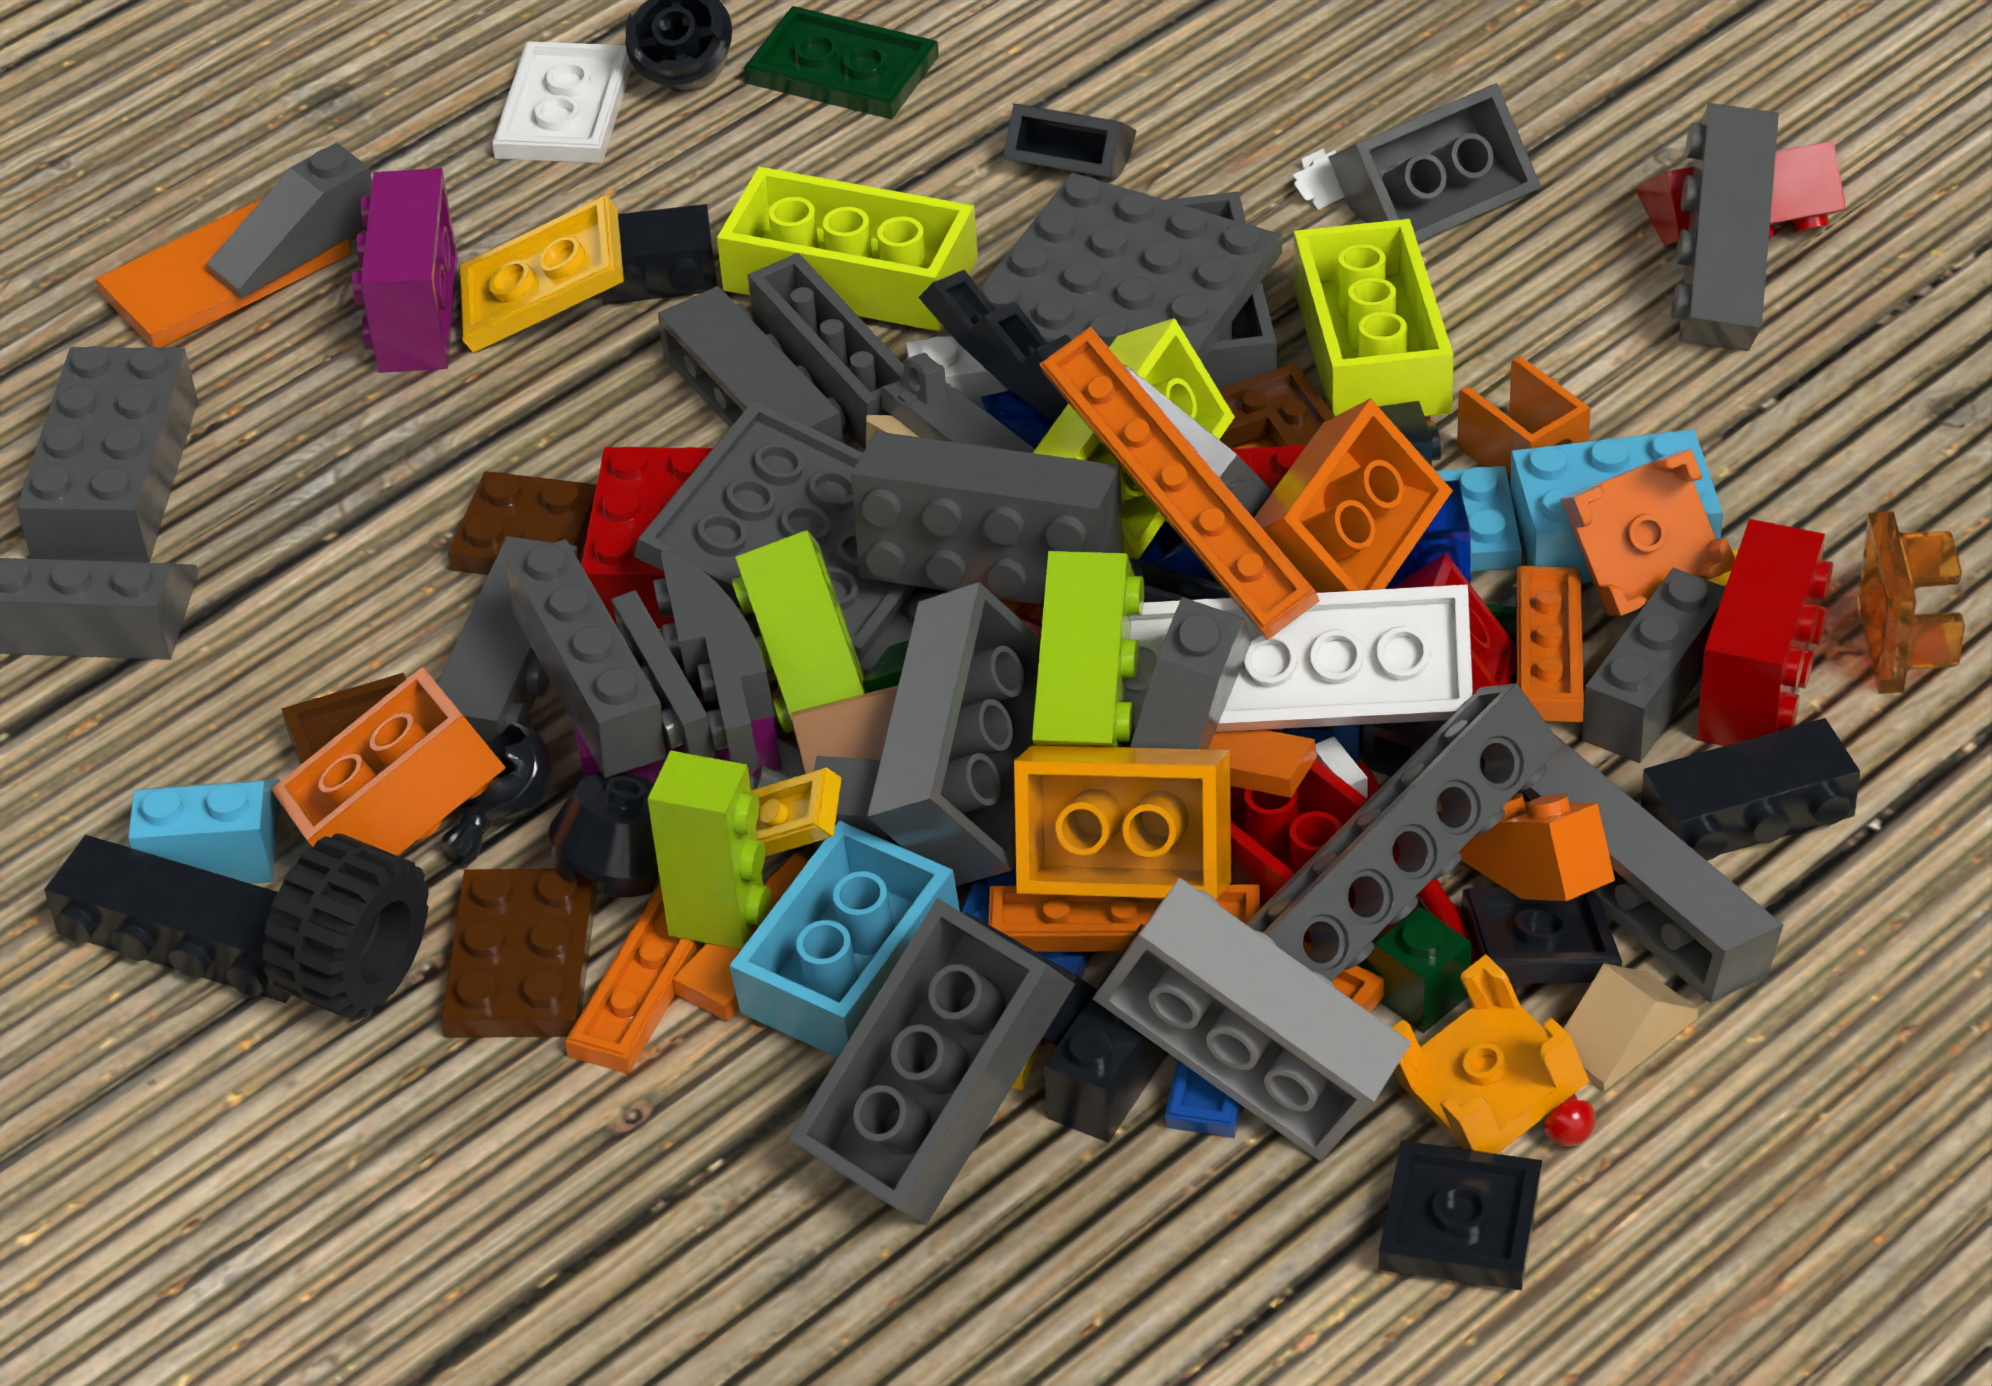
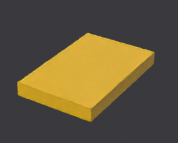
(540, 273)

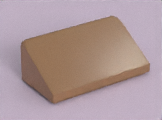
(845, 727)

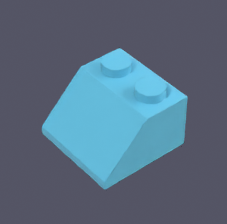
(210, 826)

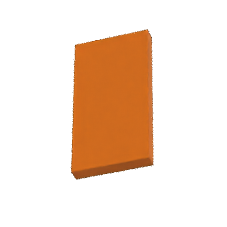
(173, 292)

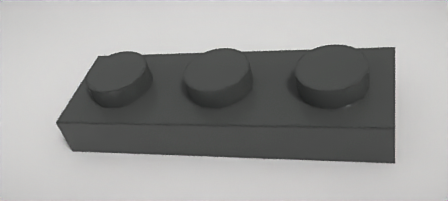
(682, 713)

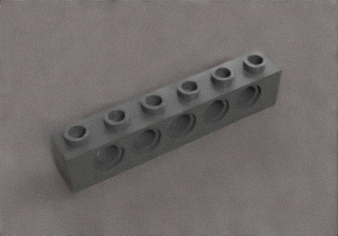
(1515, 747)

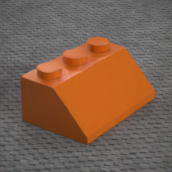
(1353, 502)
(391, 771)

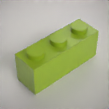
(799, 625)
(1087, 650)
(708, 850)

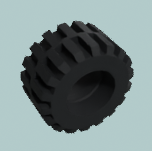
(345, 926)

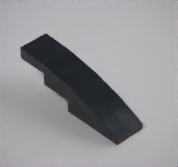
(998, 339)

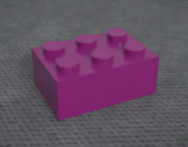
(407, 270)

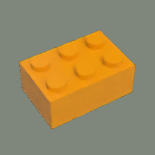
(1121, 820)

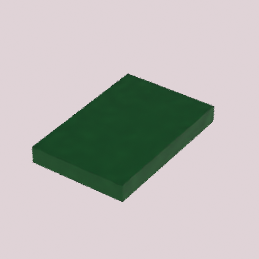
(841, 62)

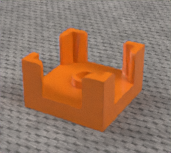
(1642, 528)

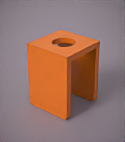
(1535, 403)

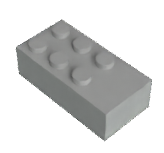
(1252, 1020)

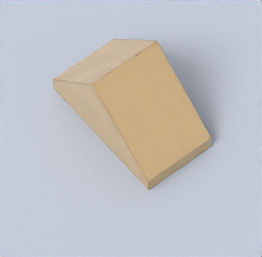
(1624, 1022)

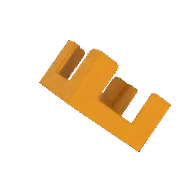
(1491, 1066)

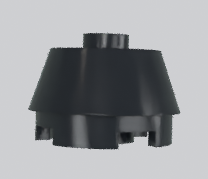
(679, 42)
(607, 835)

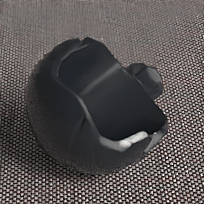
(509, 797)

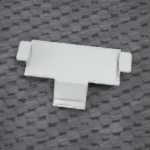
(1318, 180)

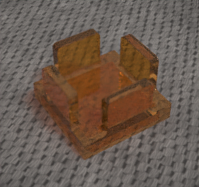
(1887, 602)

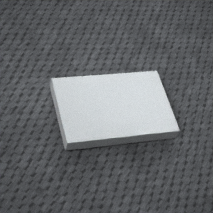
(563, 102)

